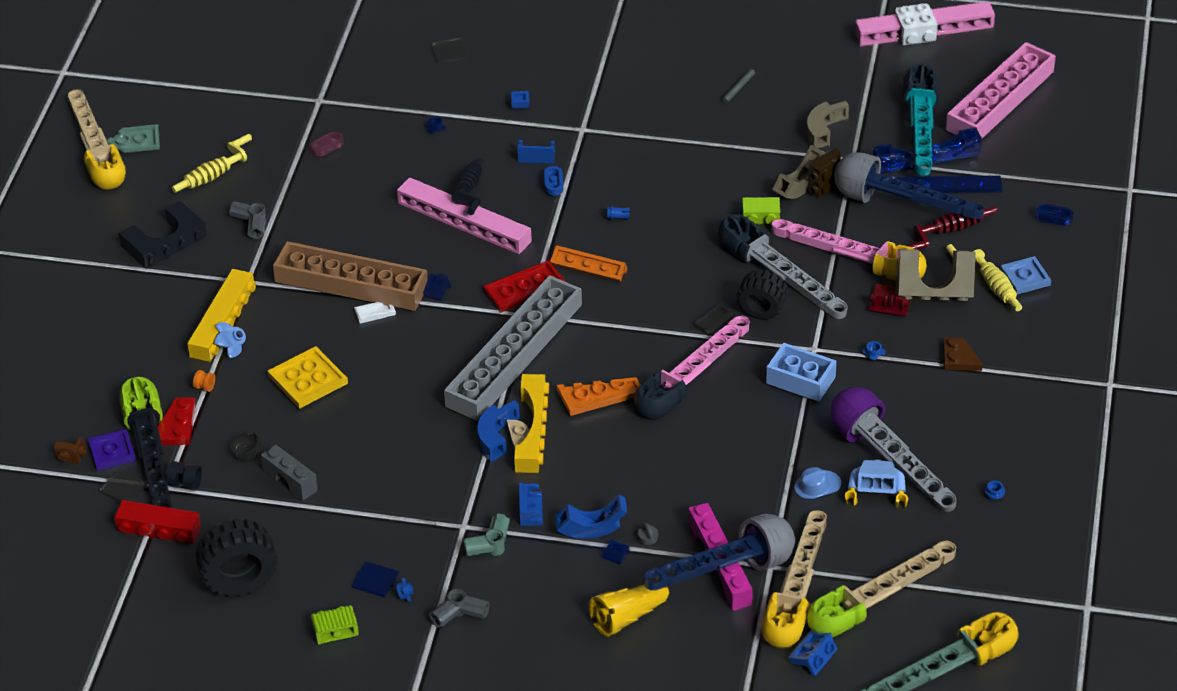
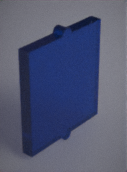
(375, 579)

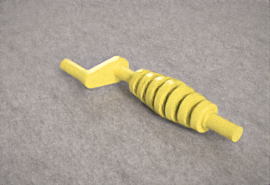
(213, 169)
(995, 279)

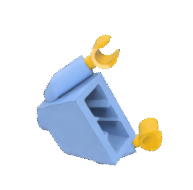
(877, 477)

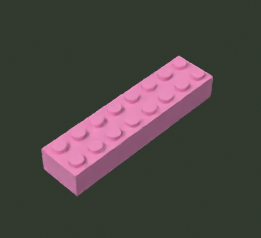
(1002, 90)

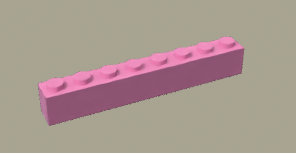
(948, 20)
(482, 223)

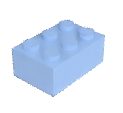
(801, 372)

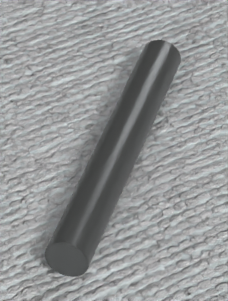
(738, 86)

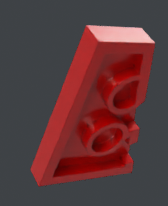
(178, 422)

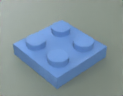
(1026, 275)

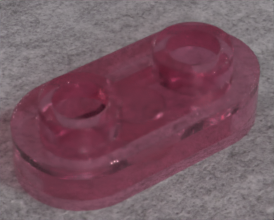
(327, 143)

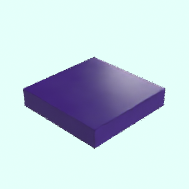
(111, 449)

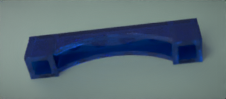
(961, 146)

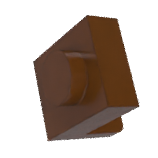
(70, 452)

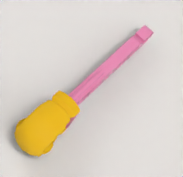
(883, 258)

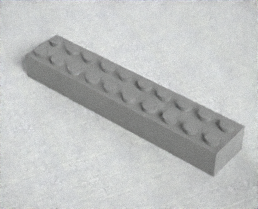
(513, 348)

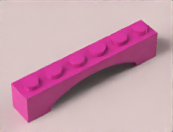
(707, 529)

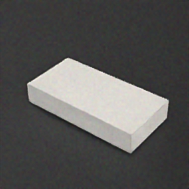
(373, 311)

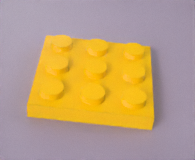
(307, 377)

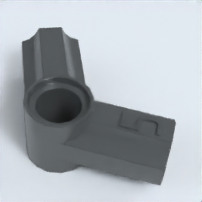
(254, 214)
(458, 605)

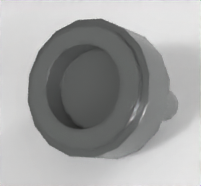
(648, 534)

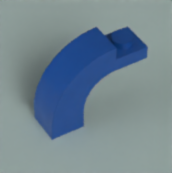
(492, 420)
(591, 524)

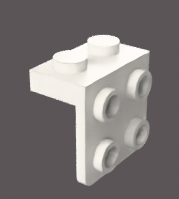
(917, 24)

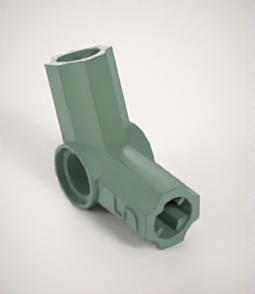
(493, 541)

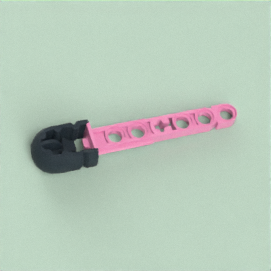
(666, 389)

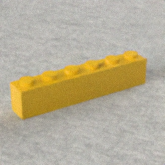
(224, 308)

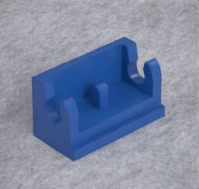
(536, 154)
(530, 505)

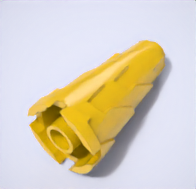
(623, 607)

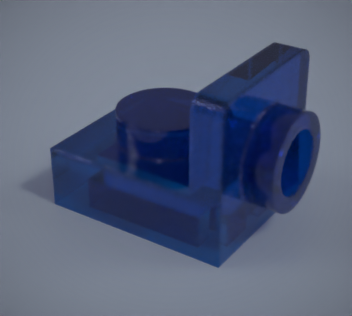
(436, 286)

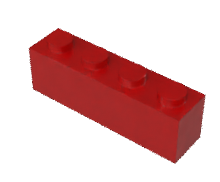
(157, 521)

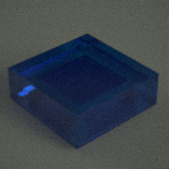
(616, 552)

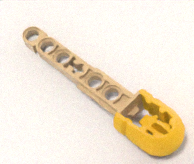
(101, 161)
(788, 602)

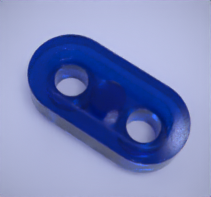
(1055, 214)

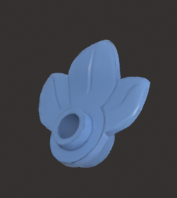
(228, 339)

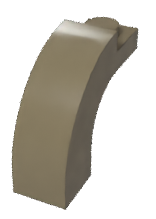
(820, 118)
(797, 183)

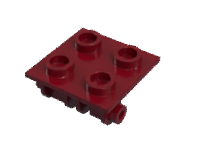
(886, 301)

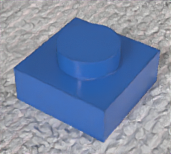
(520, 99)

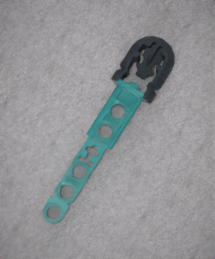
(921, 92)

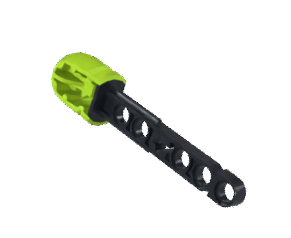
(143, 420)

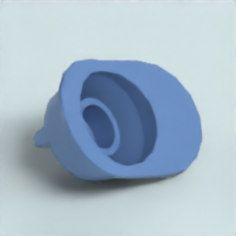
(817, 483)

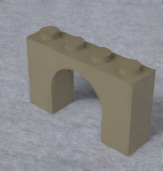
(959, 285)

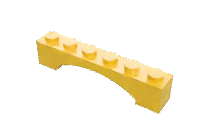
(528, 453)

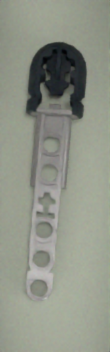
(739, 230)

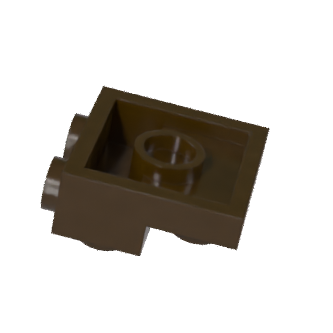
(822, 173)

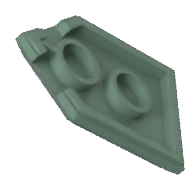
(136, 139)

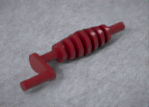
(950, 222)

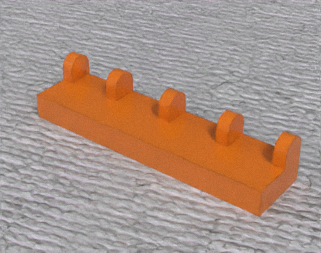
(588, 263)

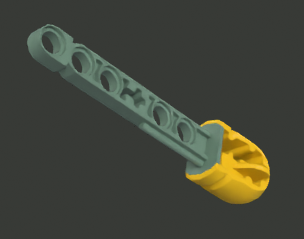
(995, 632)

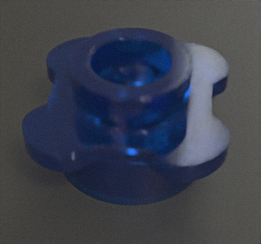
(435, 125)

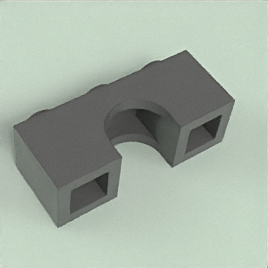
(280, 464)

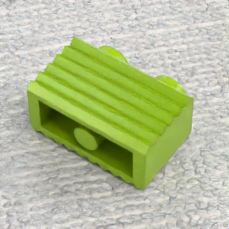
(761, 209)
(334, 624)

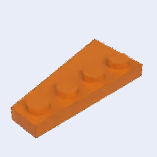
(585, 398)

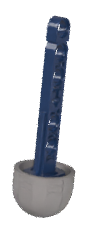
(859, 176)
(763, 542)

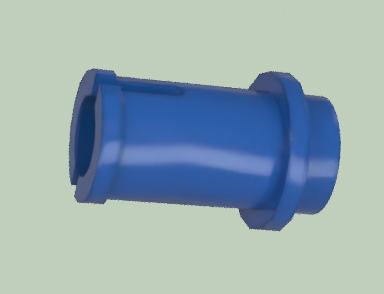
(621, 213)

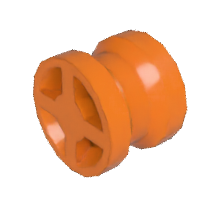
(204, 380)

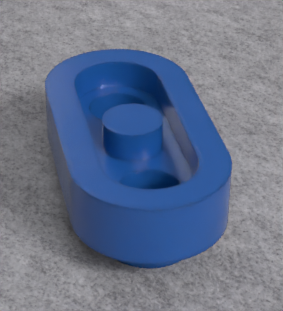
(553, 180)

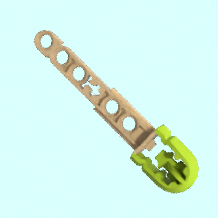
(827, 615)

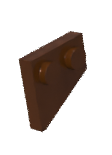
(959, 355)

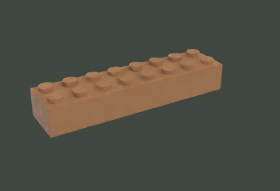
(350, 275)

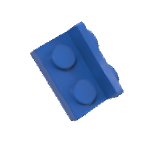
(814, 651)

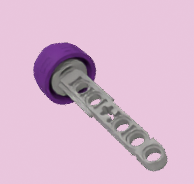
(859, 415)

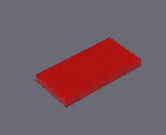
(518, 287)

